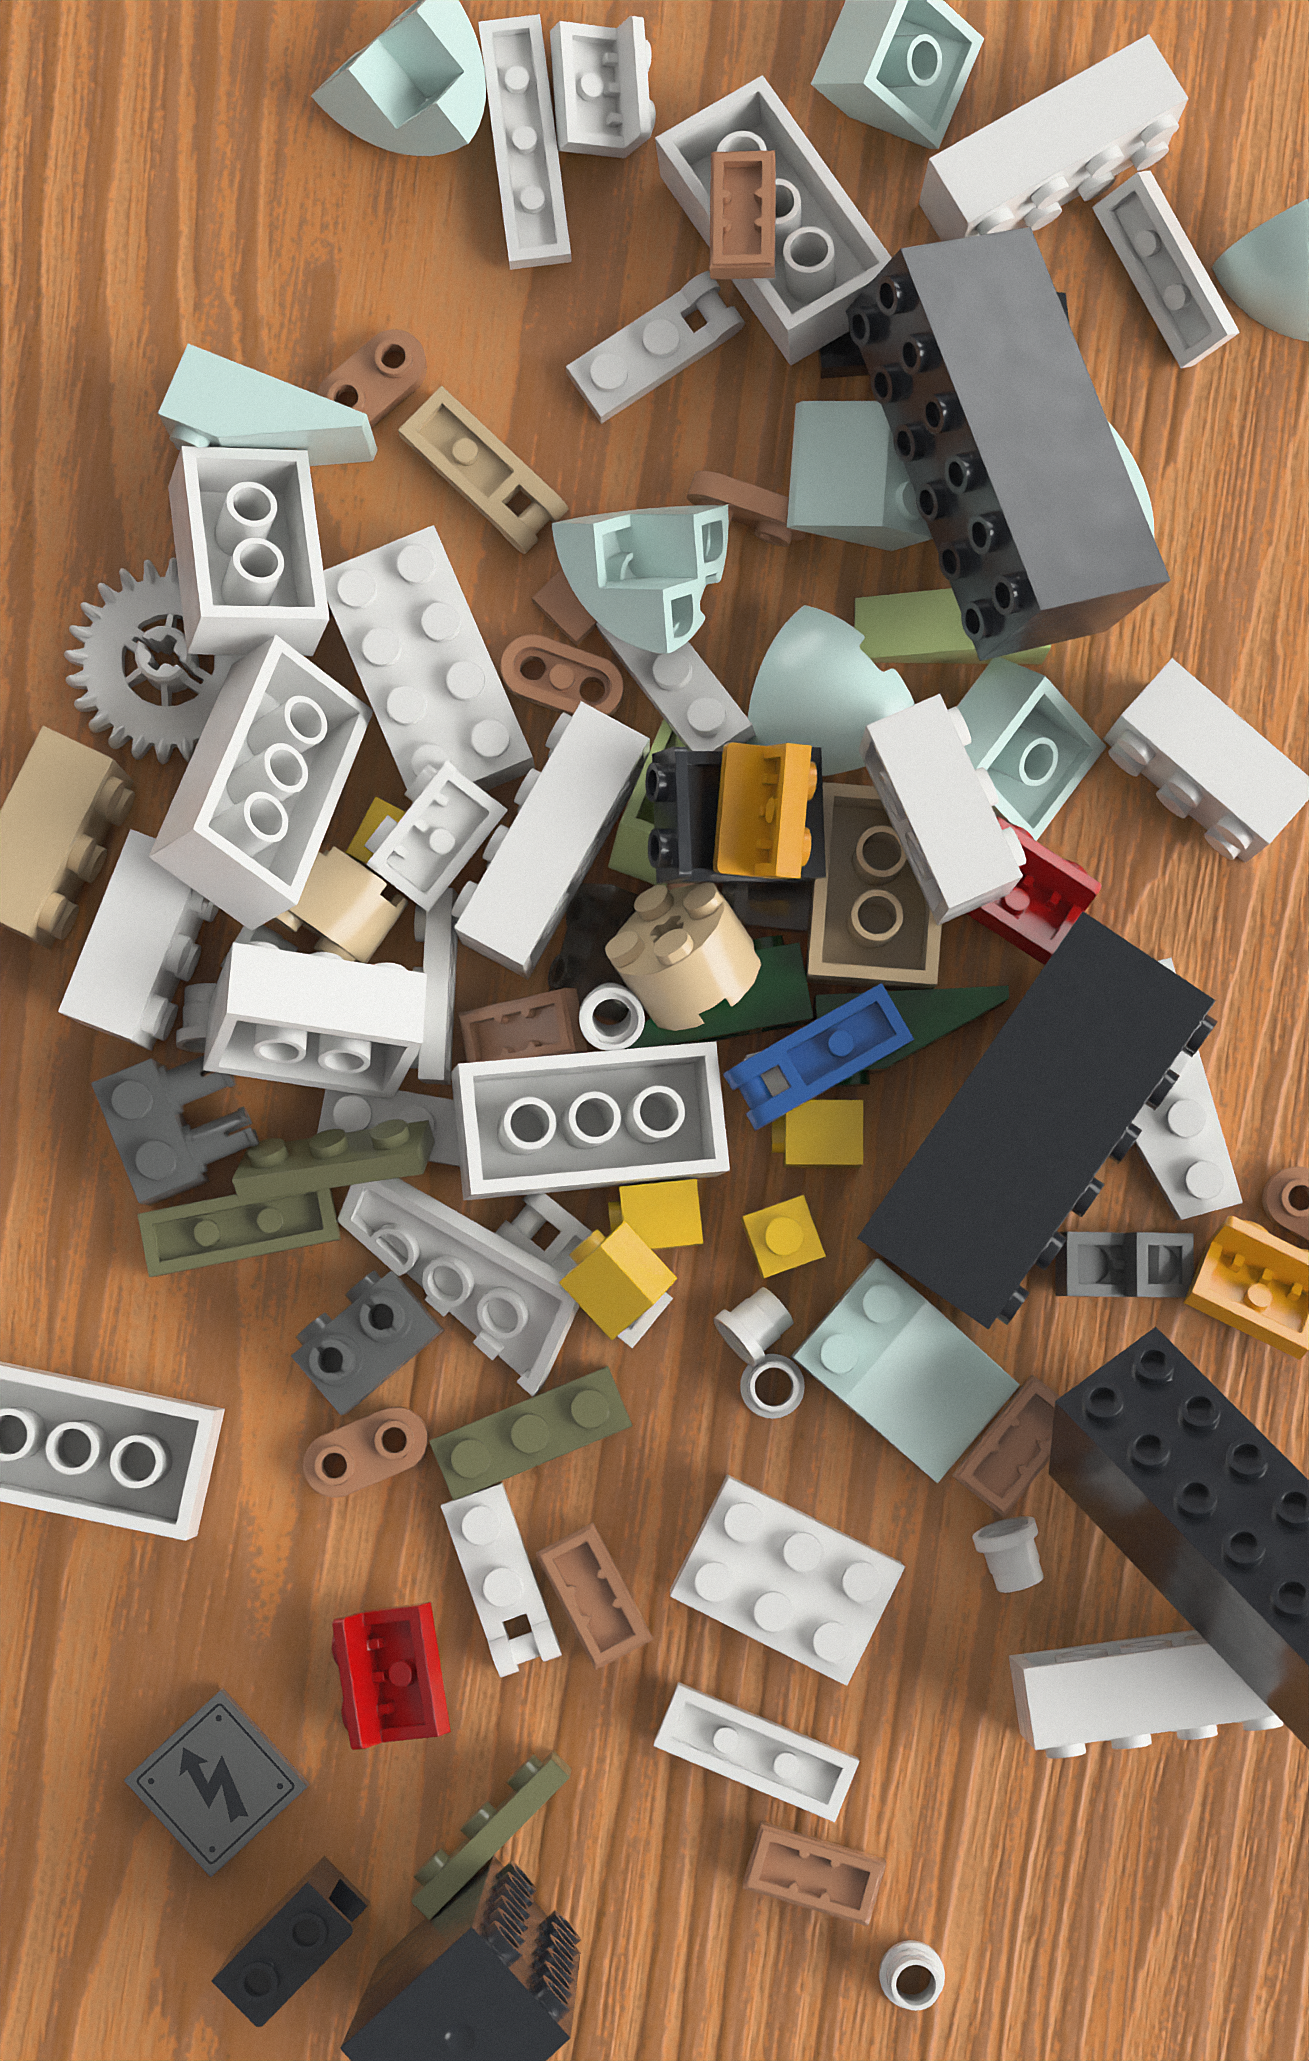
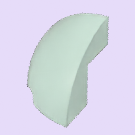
(414, 85)
(1270, 272)
(645, 569)
(822, 690)

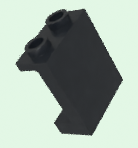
(685, 819)
(290, 1942)

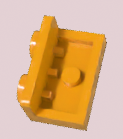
(764, 810)
(1255, 1285)

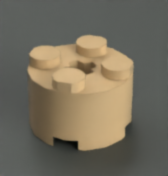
(344, 907)
(683, 954)

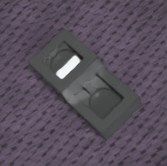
(1125, 1264)

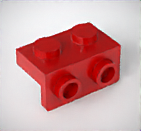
(1043, 901)
(390, 1675)

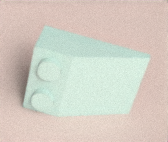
(238, 407)
(905, 1369)

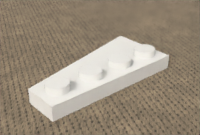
(1186, 1143)
(469, 1271)

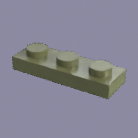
(334, 1159)
(233, 1230)
(530, 1433)
(488, 1831)

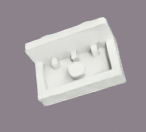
(601, 87)
(434, 835)

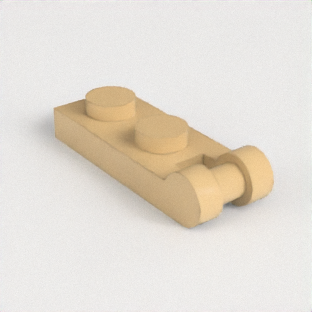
(481, 468)

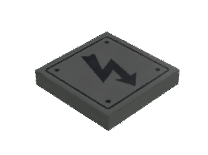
(216, 1782)

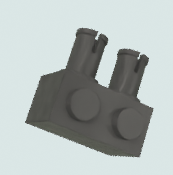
(151, 1133)
(366, 1341)

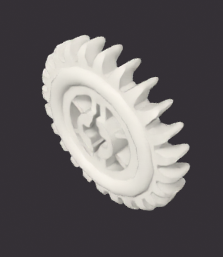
(103, 663)

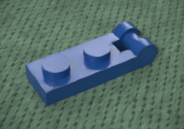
(821, 1055)

